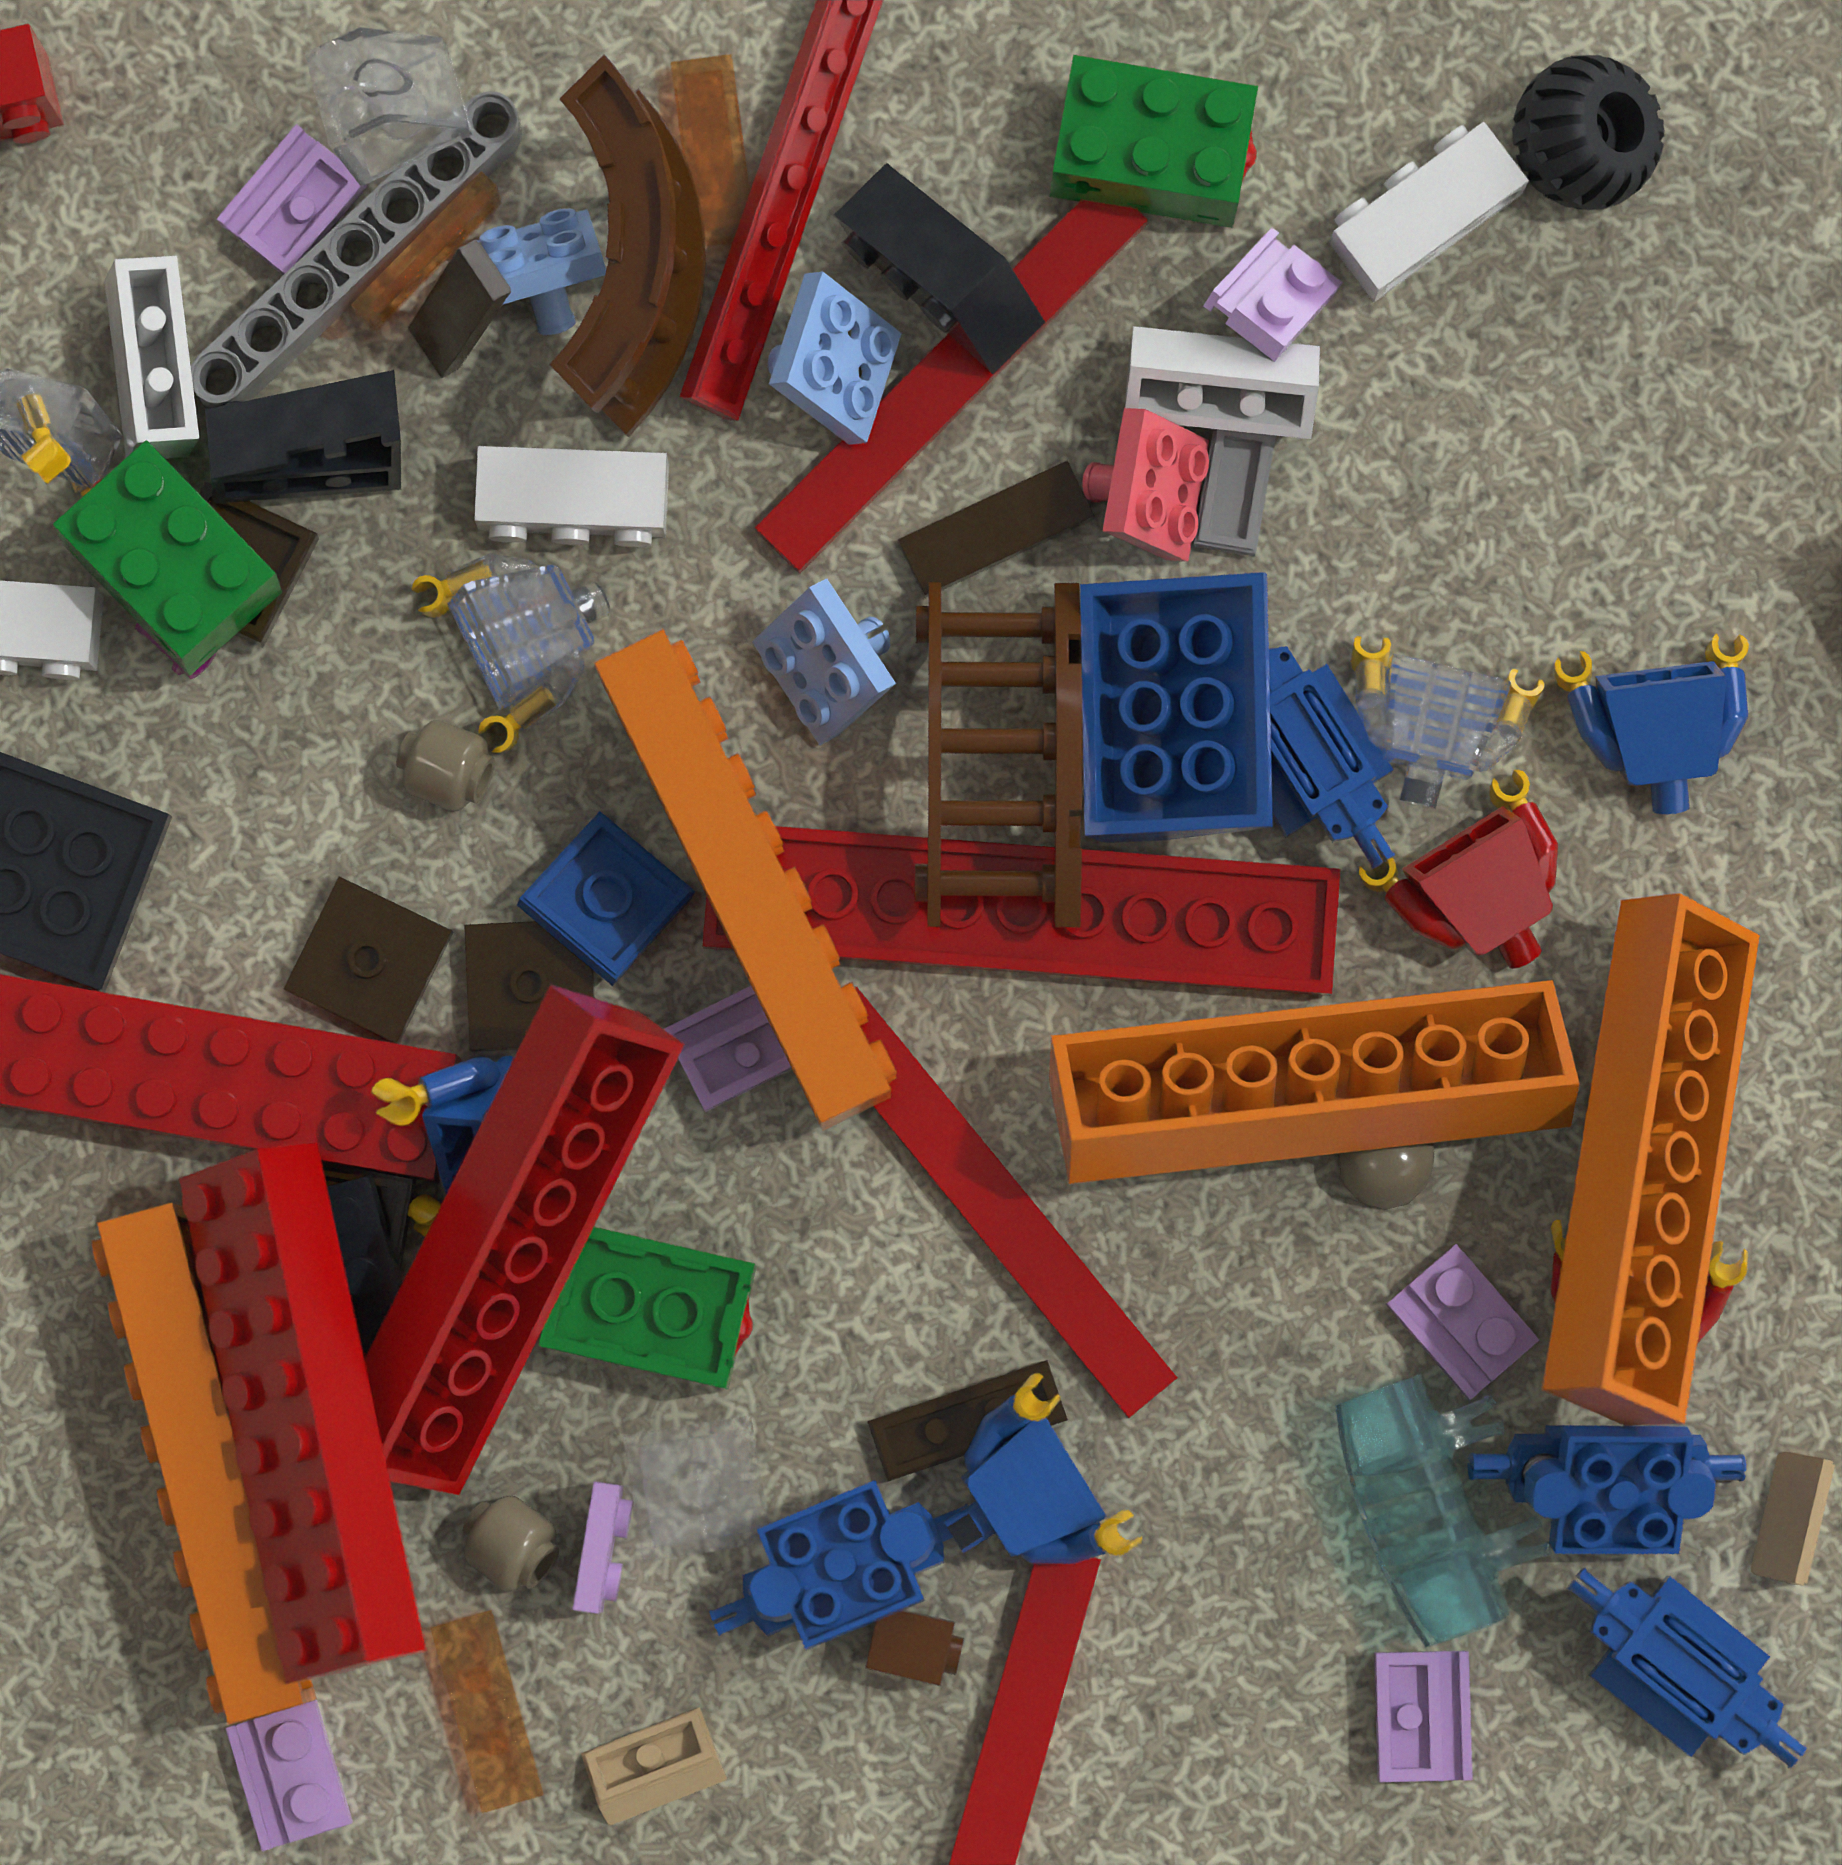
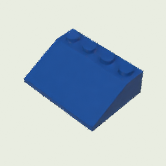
(1176, 707)

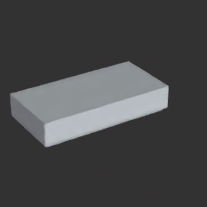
(1234, 492)

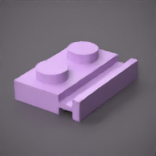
(291, 201)
(1273, 294)
(728, 1049)
(1462, 1322)
(598, 1576)
(1423, 1716)
(289, 1775)

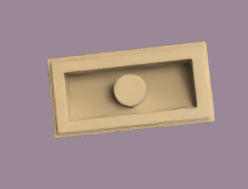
(1792, 1518)
(653, 1766)

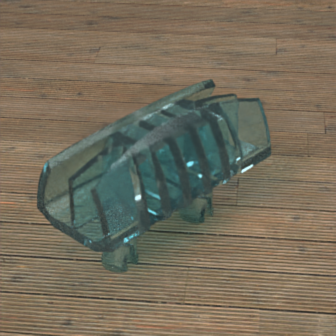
(1419, 1512)

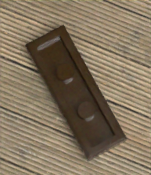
(459, 308)
(996, 528)
(946, 1425)

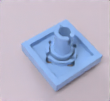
(544, 260)
(821, 361)
(825, 660)

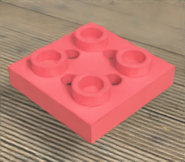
(1151, 485)

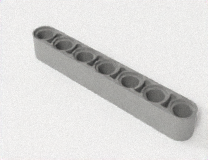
(344, 282)

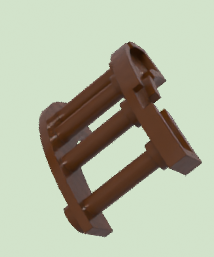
(654, 252)
(1057, 742)

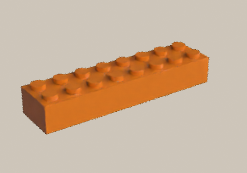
(743, 880)
(1312, 1081)
(1651, 1161)
(192, 1439)

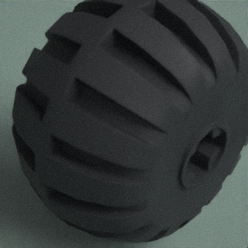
(1588, 132)

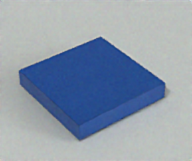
(605, 898)

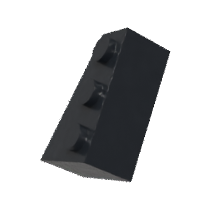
(940, 266)
(307, 442)

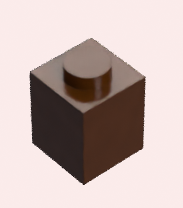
(915, 1647)

